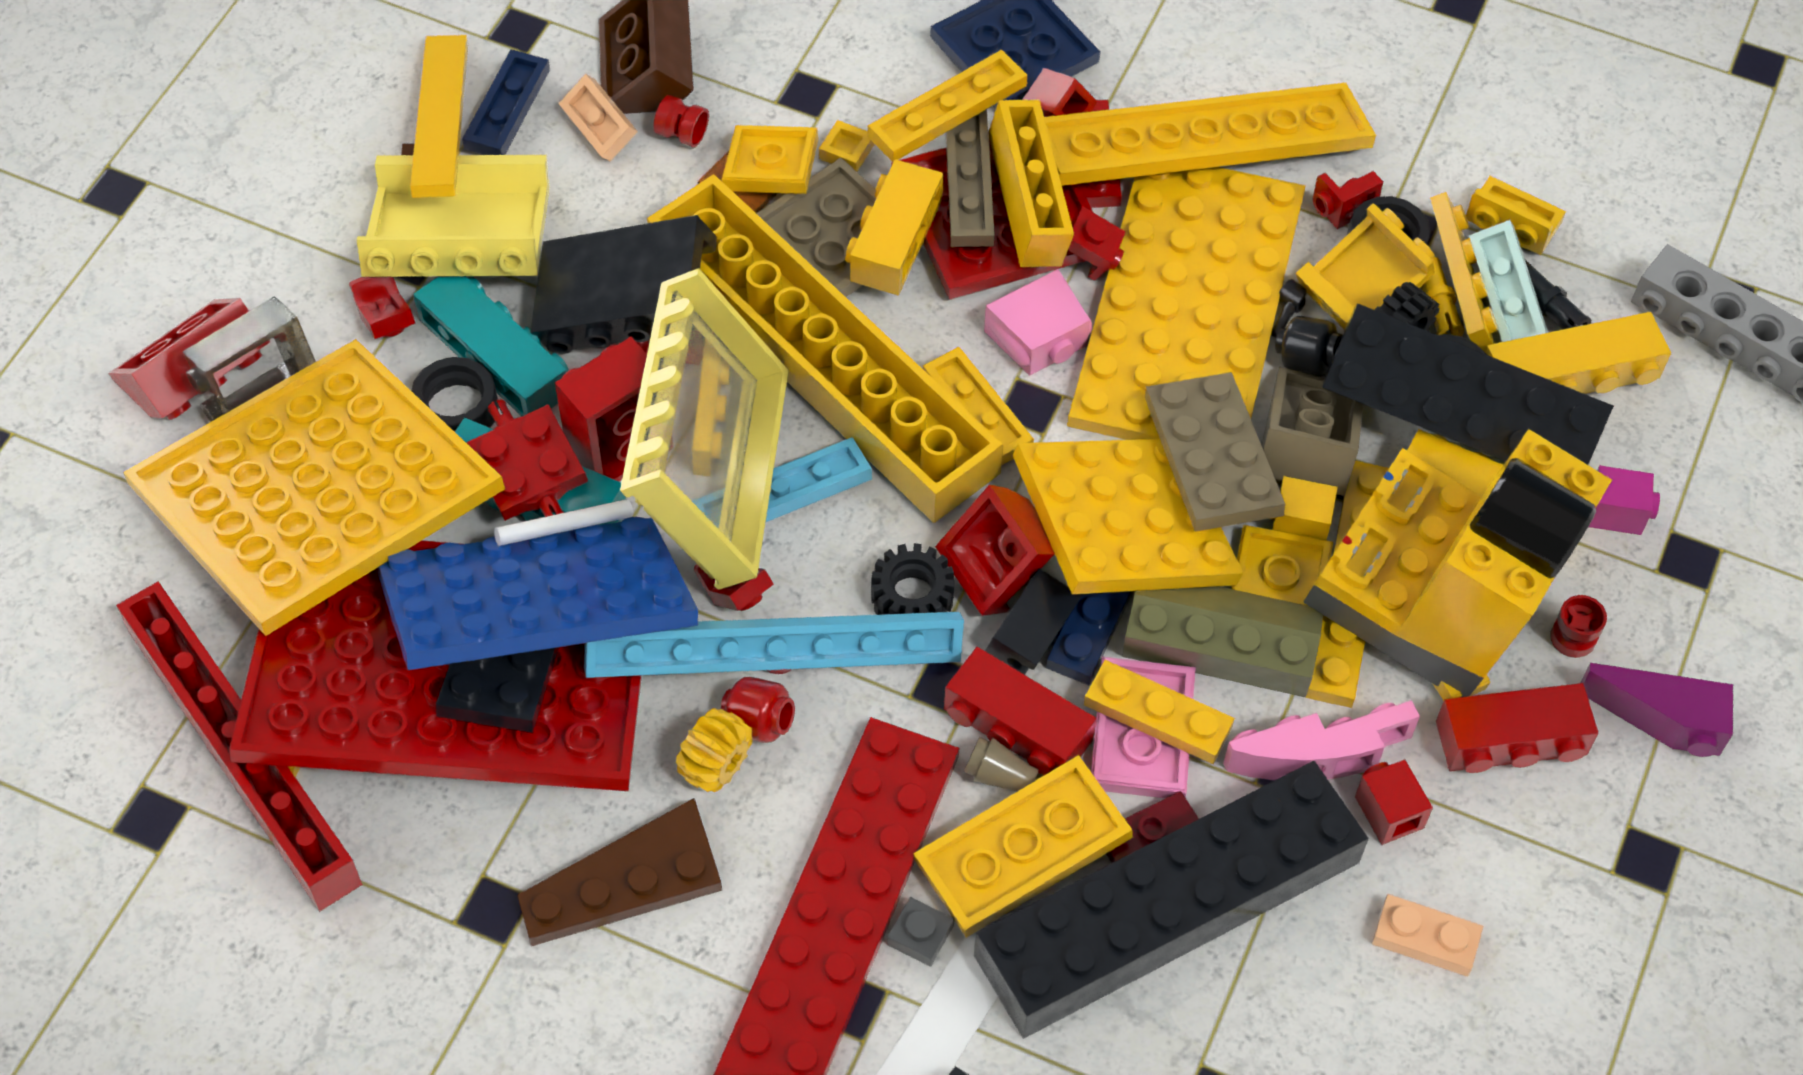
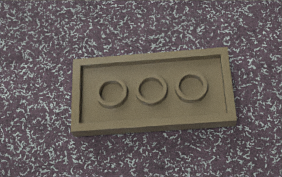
(1214, 452)

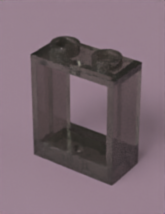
(238, 338)

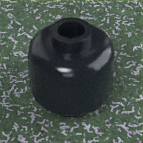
(1308, 345)

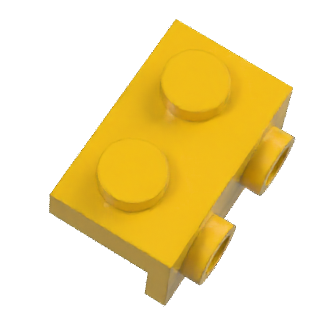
(1532, 217)

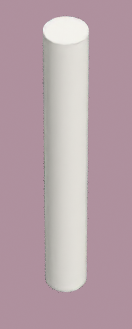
(563, 522)

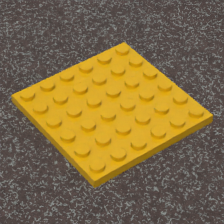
(312, 484)

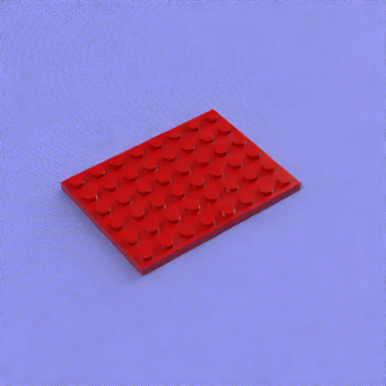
(341, 698)

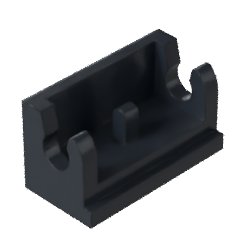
(1033, 622)

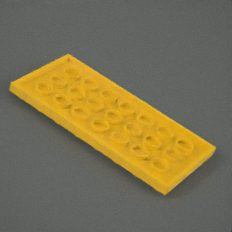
(1188, 293)

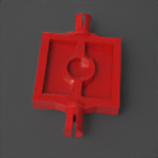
(531, 459)

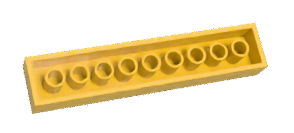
(842, 358)

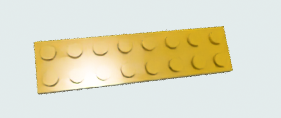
(1207, 133)

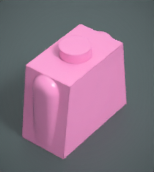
(1039, 323)

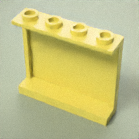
(482, 231)

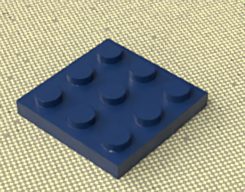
(1028, 31)

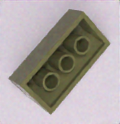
(1227, 636)

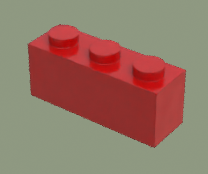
(1018, 712)
(1516, 728)

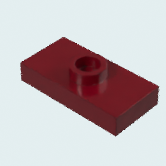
(1155, 823)

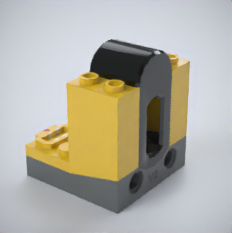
(1456, 573)

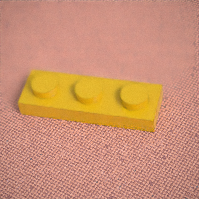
(970, 388)
(1159, 711)

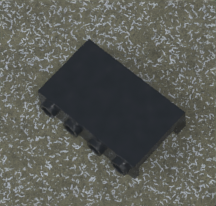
(609, 281)

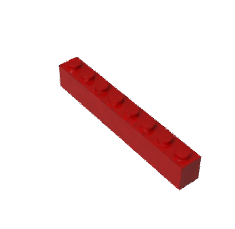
(212, 709)

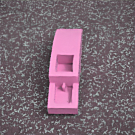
(1339, 750)

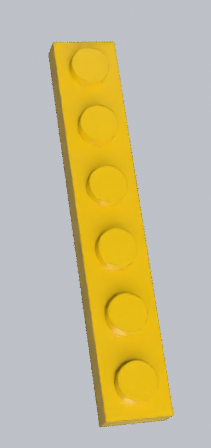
(1340, 650)

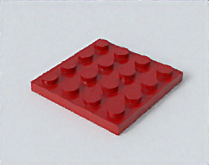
(982, 267)

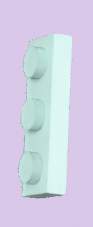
(1508, 282)

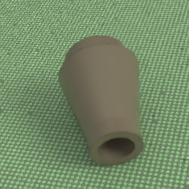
(998, 766)

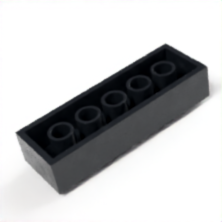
(1458, 389)

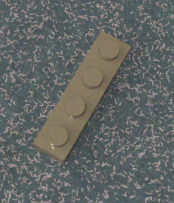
(970, 183)

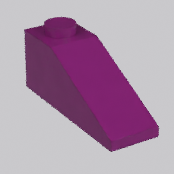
(1670, 708)

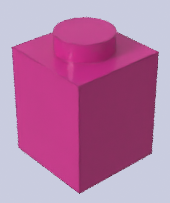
(1627, 501)

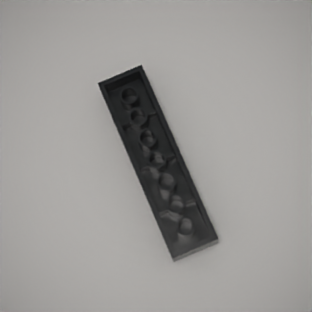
(1168, 898)

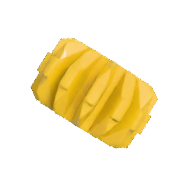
(714, 750)

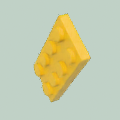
(1022, 846)

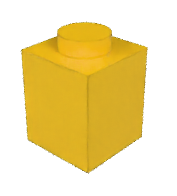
(1307, 508)

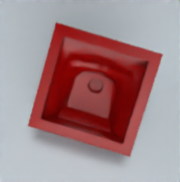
(996, 548)

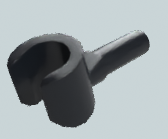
(1293, 297)

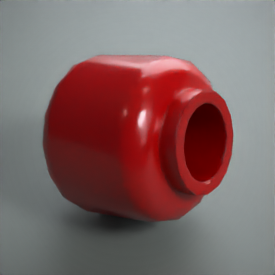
(762, 706)

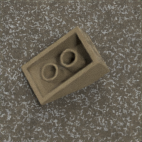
(1311, 431)

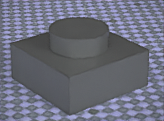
(920, 931)

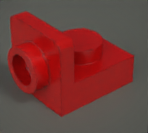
(1340, 202)

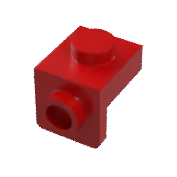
(1096, 242)
(381, 306)
(738, 596)

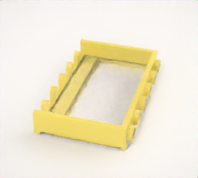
(706, 429)

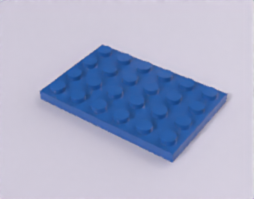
(534, 593)

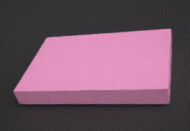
(1134, 761)

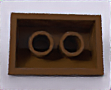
(645, 53)

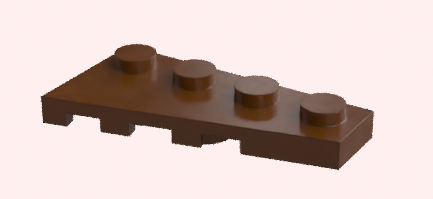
(632, 876)

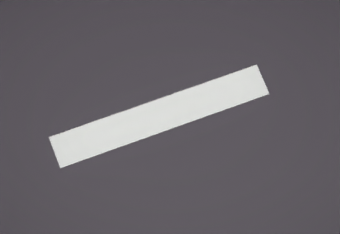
(949, 1012)

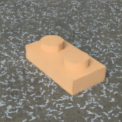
(598, 117)
(1427, 935)

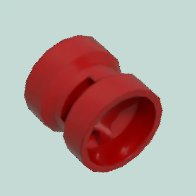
(681, 121)
(1578, 626)

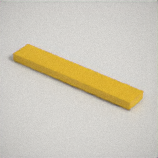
(439, 117)

